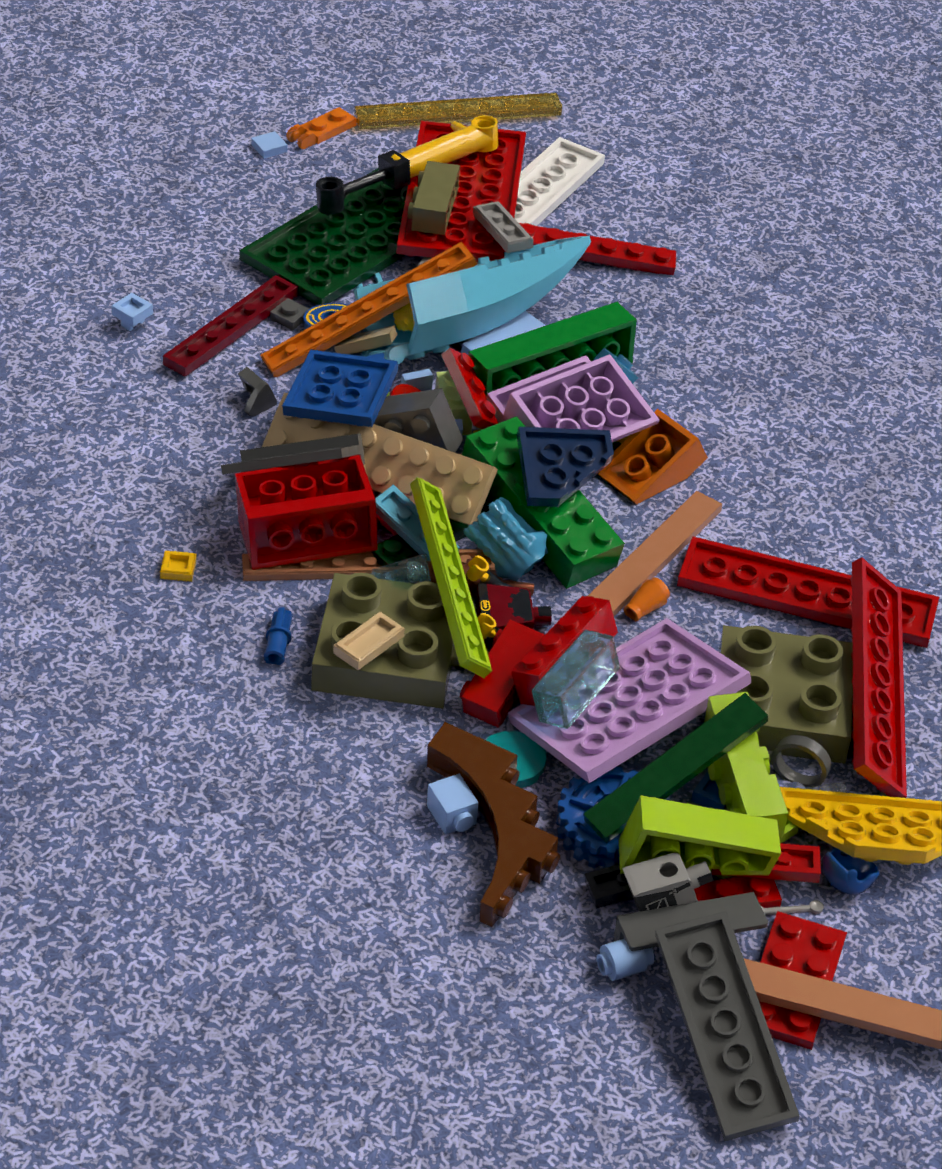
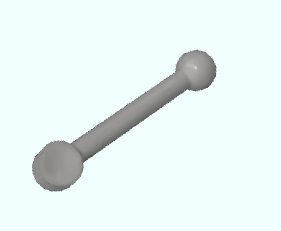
(815, 907)

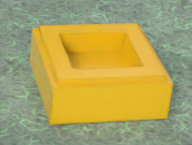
(178, 566)

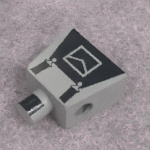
(665, 881)

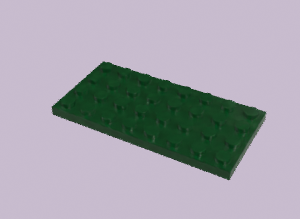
(334, 251)

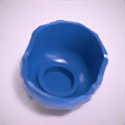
(848, 873)

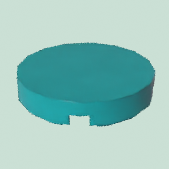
(530, 755)

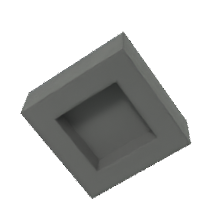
(288, 314)

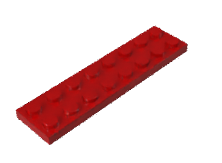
(791, 587)
(878, 680)

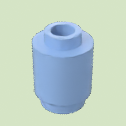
(619, 961)

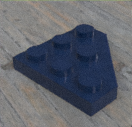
(560, 461)

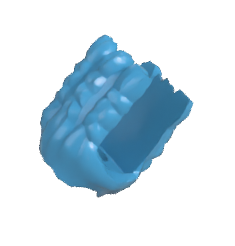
(507, 540)

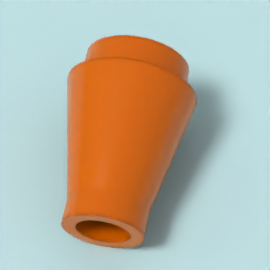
(648, 598)

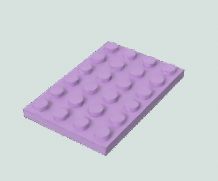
(656, 690)

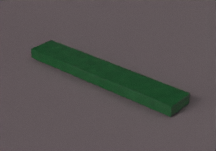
(677, 765)

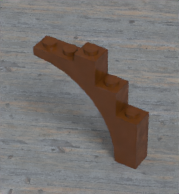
(510, 812)

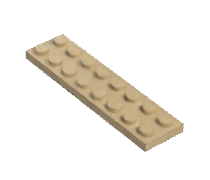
(398, 461)

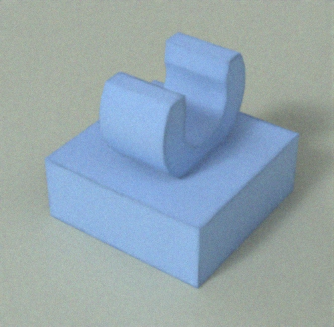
(132, 310)

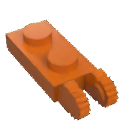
(321, 128)

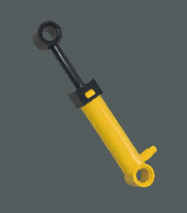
(398, 168)

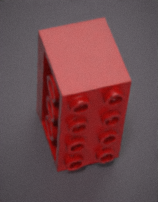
(306, 512)

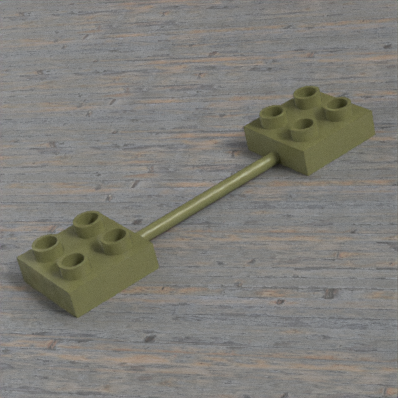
(794, 678)

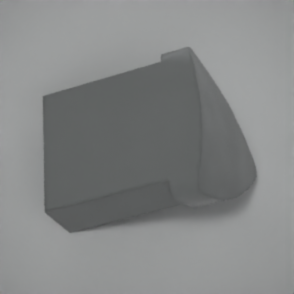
(261, 393)

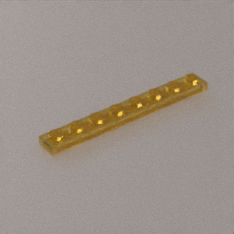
(457, 110)

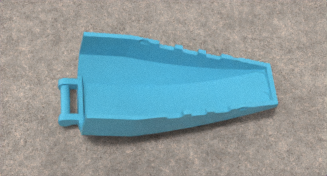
(476, 298)

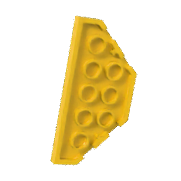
(869, 824)

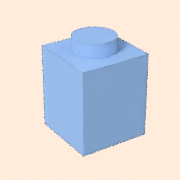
(452, 804)

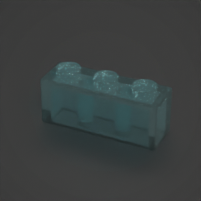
(576, 679)

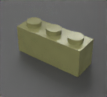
(434, 197)

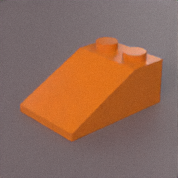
(654, 460)

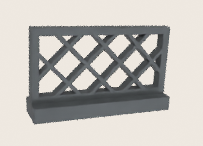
(297, 453)

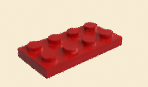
(805, 949)

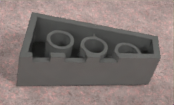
(422, 417)

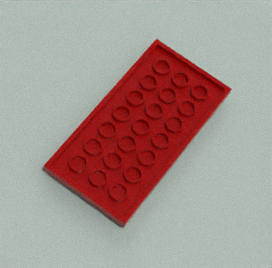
(482, 180)

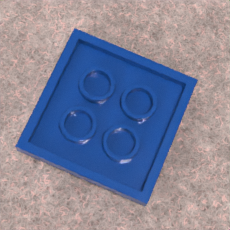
(340, 388)

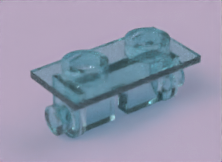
(408, 570)

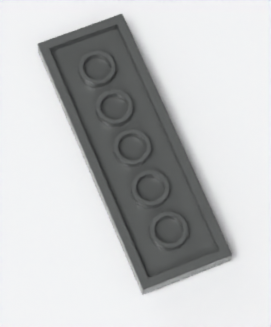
(726, 1026)

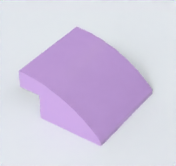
(577, 397)

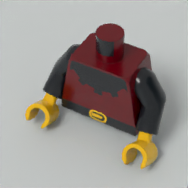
(501, 602)

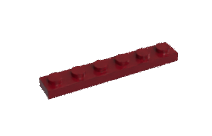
(229, 326)

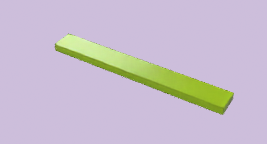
(451, 578)

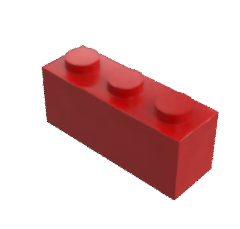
(496, 694)

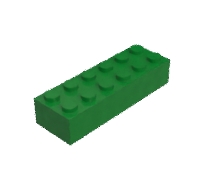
(555, 345)
(577, 536)

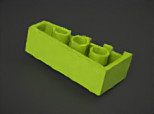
(745, 774)
(699, 834)

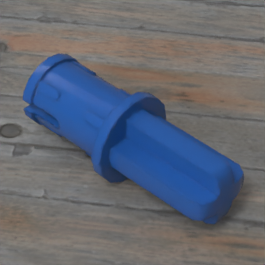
(278, 636)

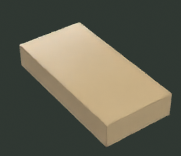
(367, 341)
(368, 640)

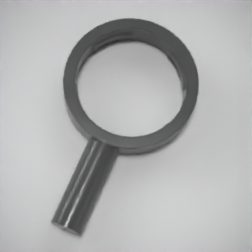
(808, 745)

